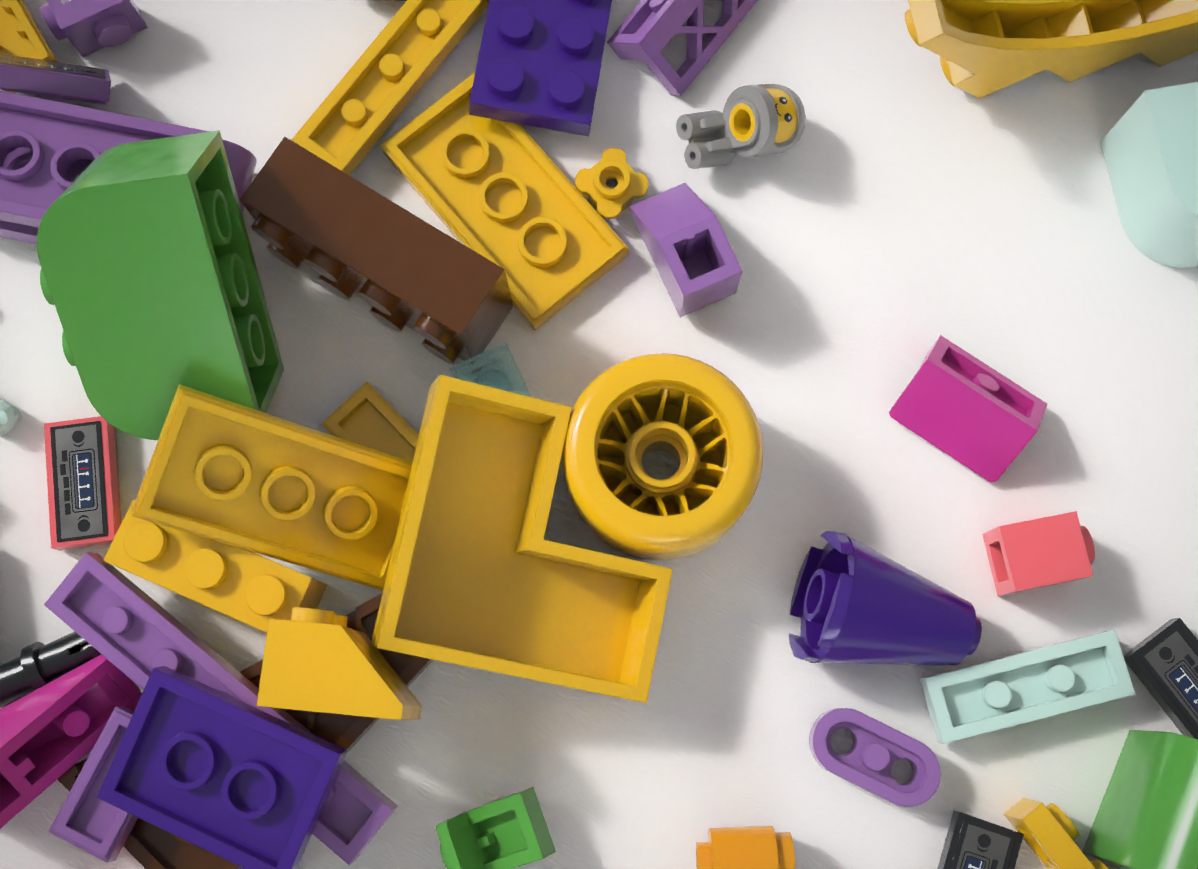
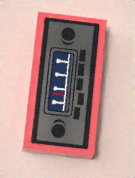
(82, 483)

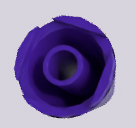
(876, 611)

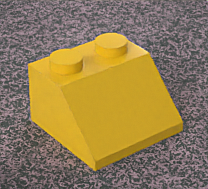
(330, 669)

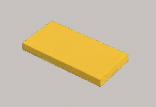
(506, 203)
(274, 488)

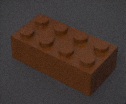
(378, 253)

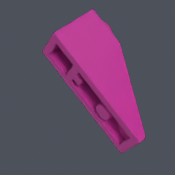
(56, 728)

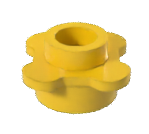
(607, 200)

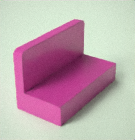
(968, 410)

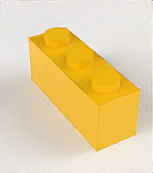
(212, 572)

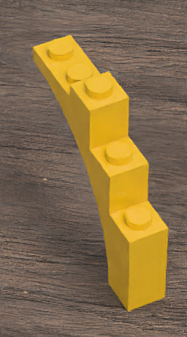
(1005, 41)

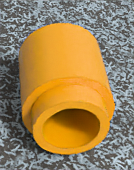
(746, 849)

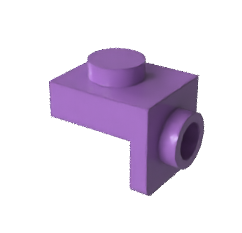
(93, 23)

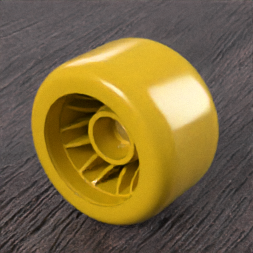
(673, 408)

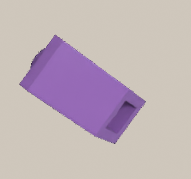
(687, 248)

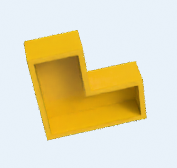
(473, 564)

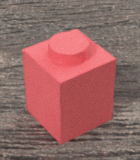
(1039, 553)

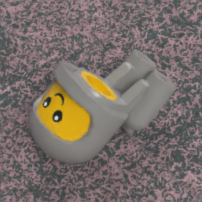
(753, 124)

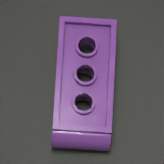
(53, 142)

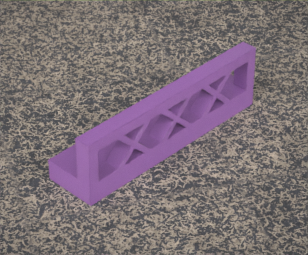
(657, 21)

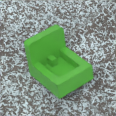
(496, 834)

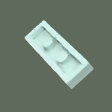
(1027, 686)

